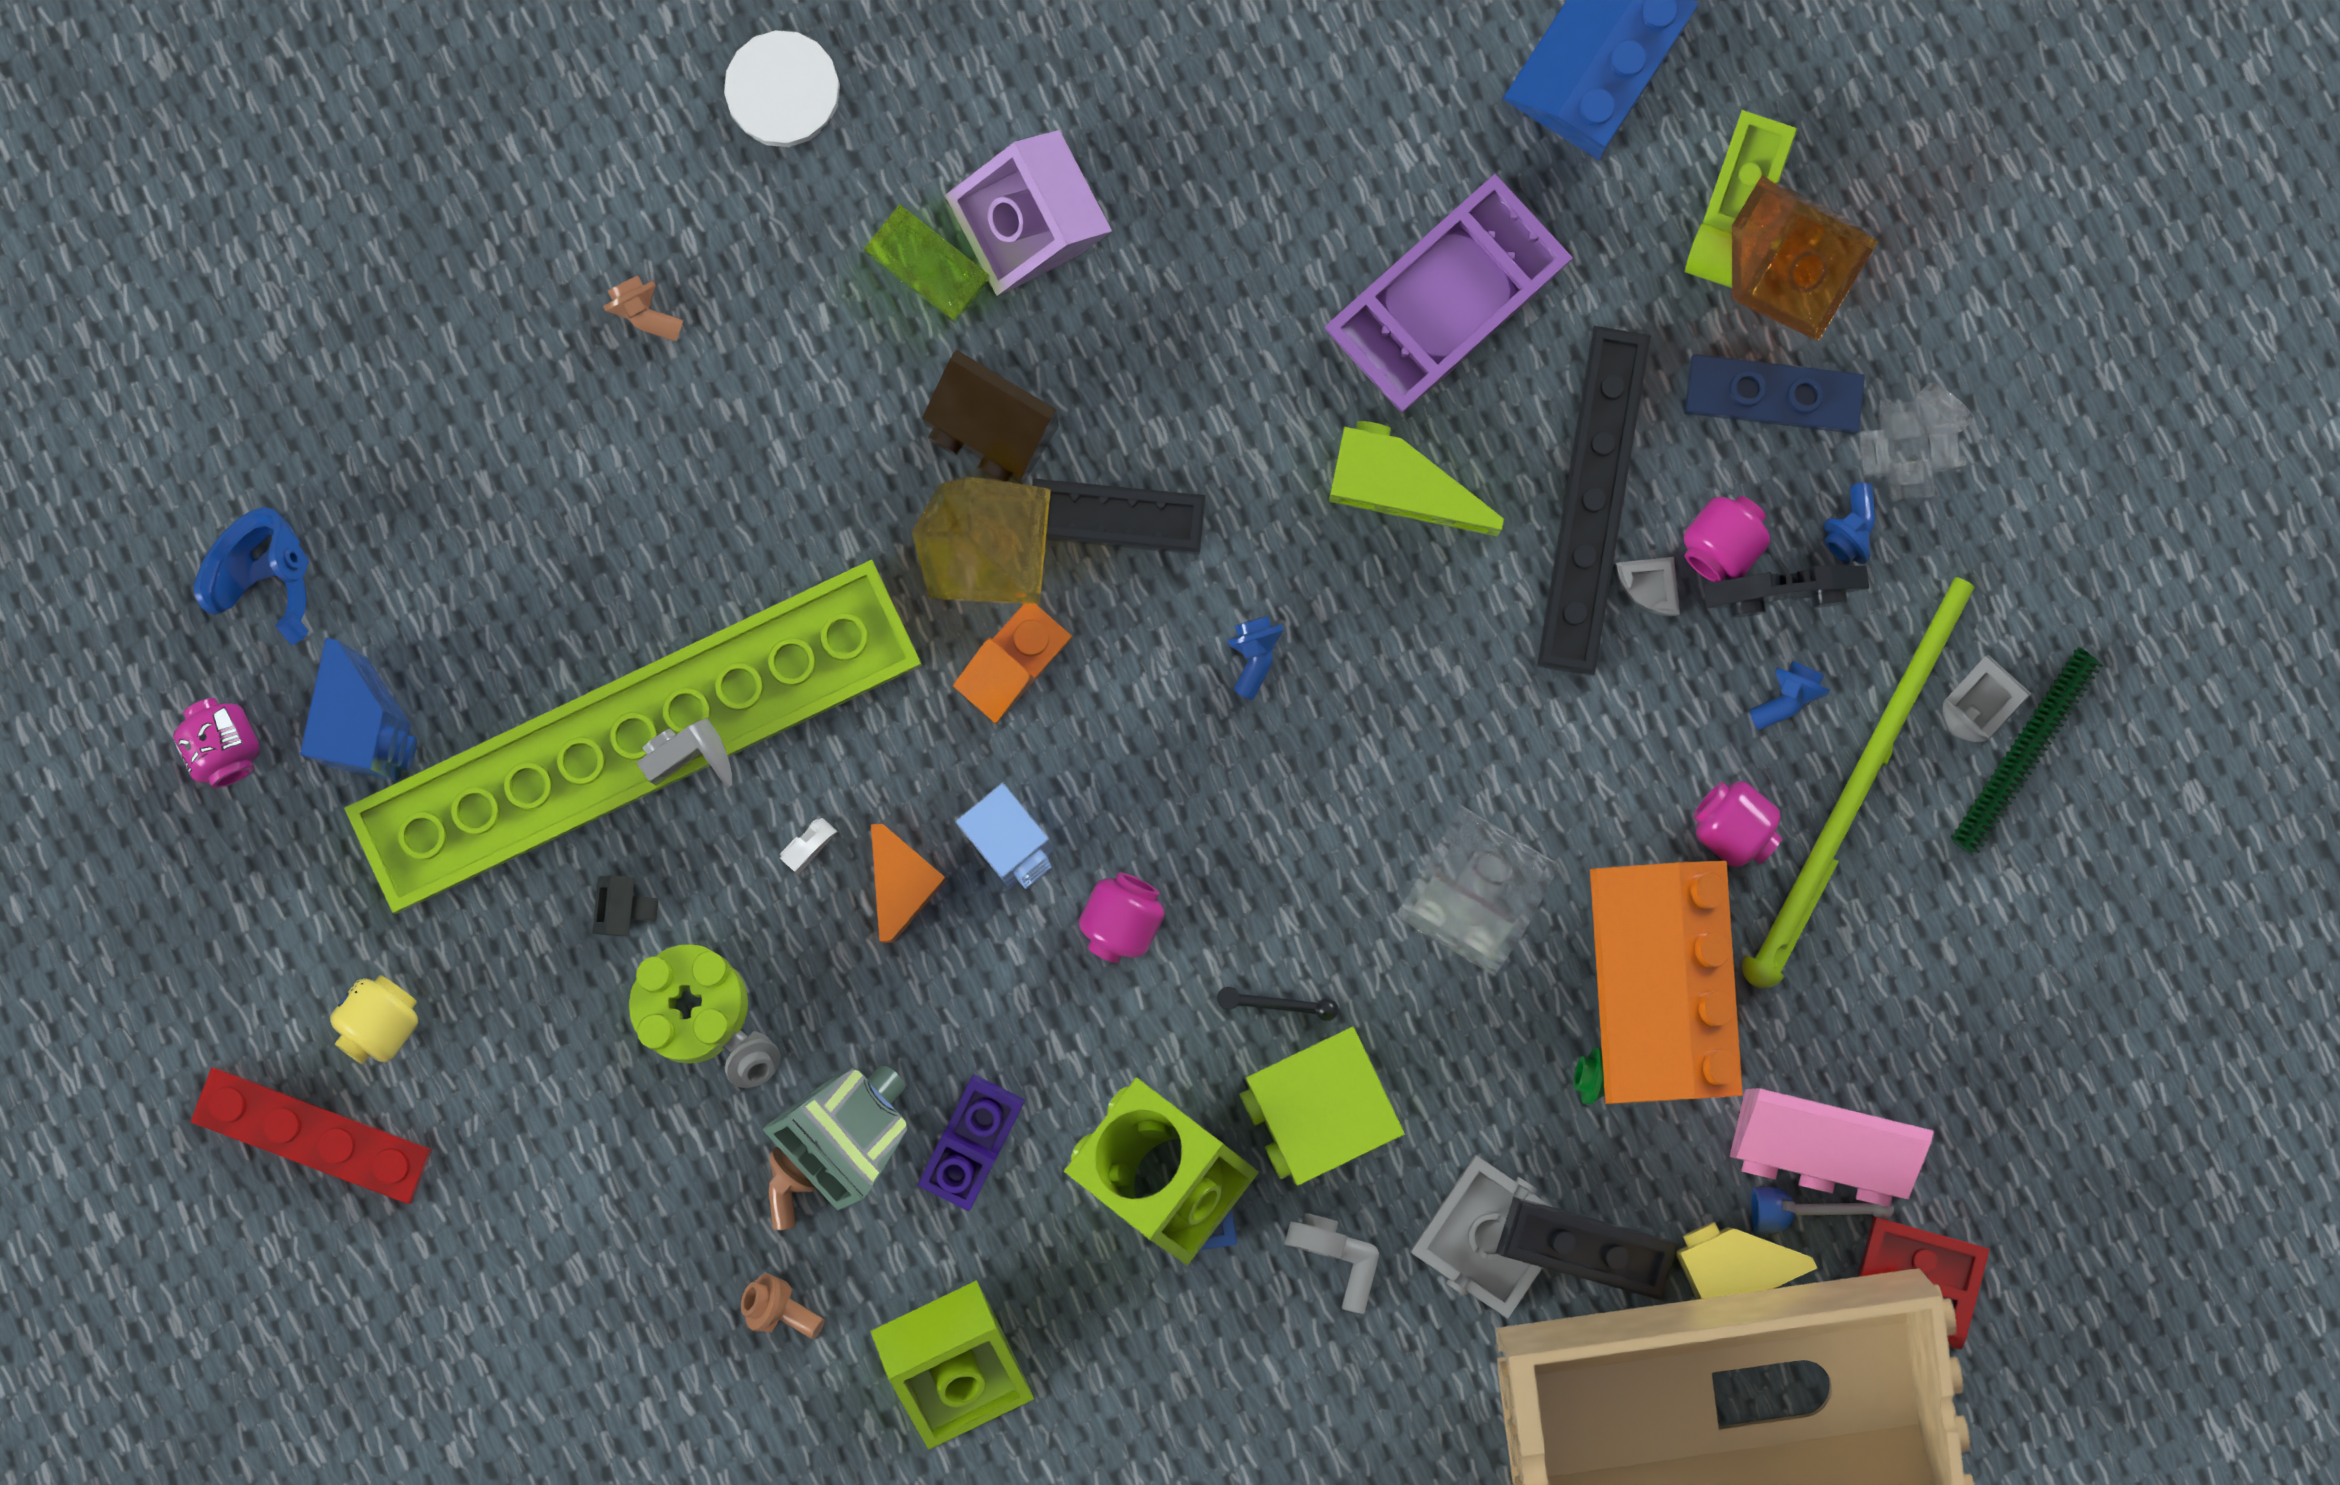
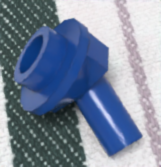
(1850, 536)
(1256, 641)
(1799, 687)

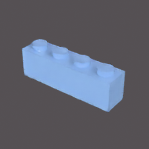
(1008, 838)

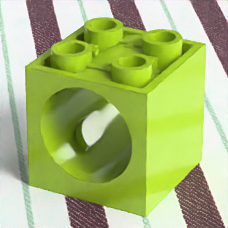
(1321, 1107)
(1195, 1199)

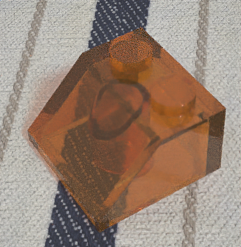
(1794, 257)

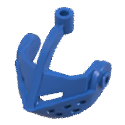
(232, 568)

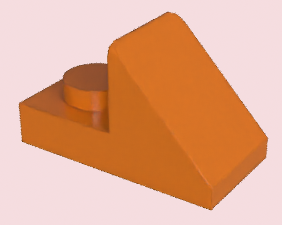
(1011, 661)

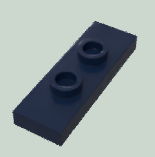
(1774, 394)

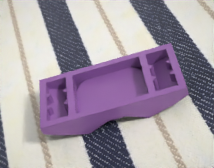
(1448, 293)

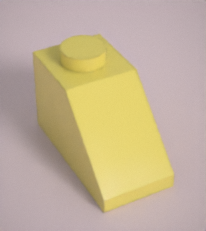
(1737, 1262)

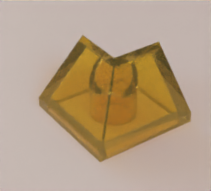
(983, 541)

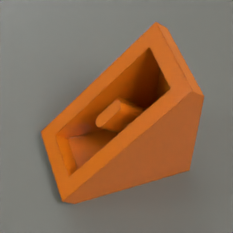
(901, 883)

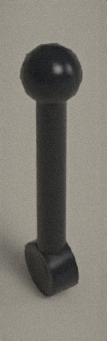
(1230, 998)

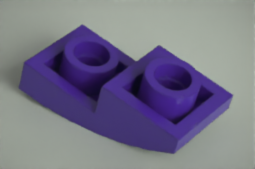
(971, 1142)

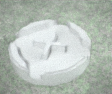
(781, 88)

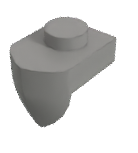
(1983, 702)
(673, 751)

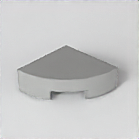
(1651, 584)

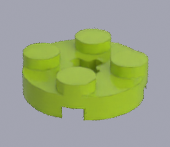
(664, 979)

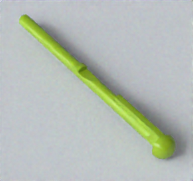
(1767, 966)

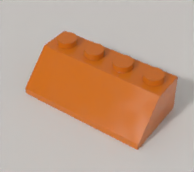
(1666, 982)

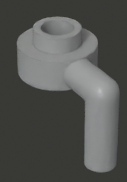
(1320, 1237)

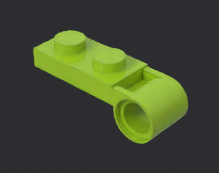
(1756, 149)

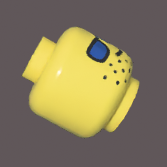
(374, 1020)

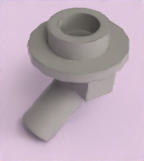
(748, 1057)

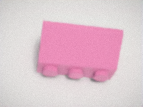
(1829, 1146)

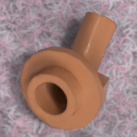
(633, 301)
(785, 1180)
(773, 1304)

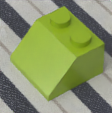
(951, 1365)

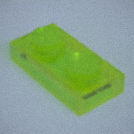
(927, 263)

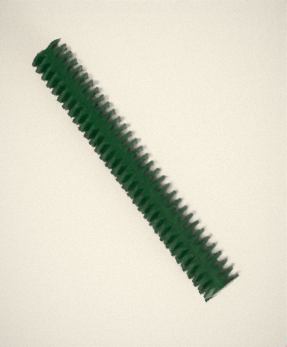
(2025, 751)

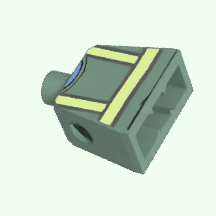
(843, 1132)

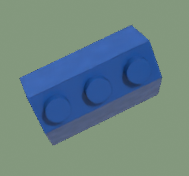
(1597, 66)
(355, 718)

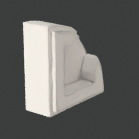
(805, 848)

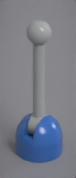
(1775, 1210)

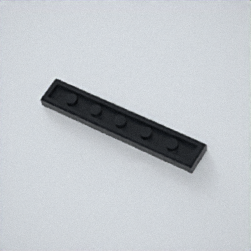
(1593, 501)

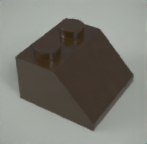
(989, 419)

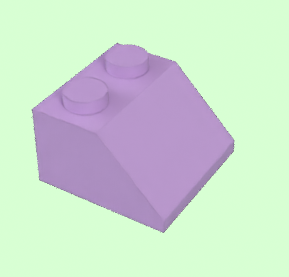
(1027, 211)

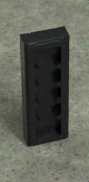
(1124, 516)

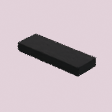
(1586, 1248)

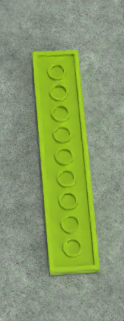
(585, 753)

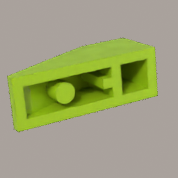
(1397, 480)

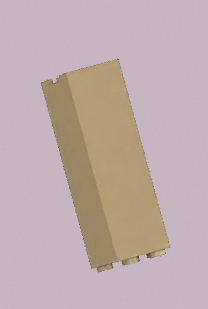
(1636, 1403)

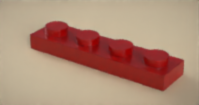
(311, 1135)

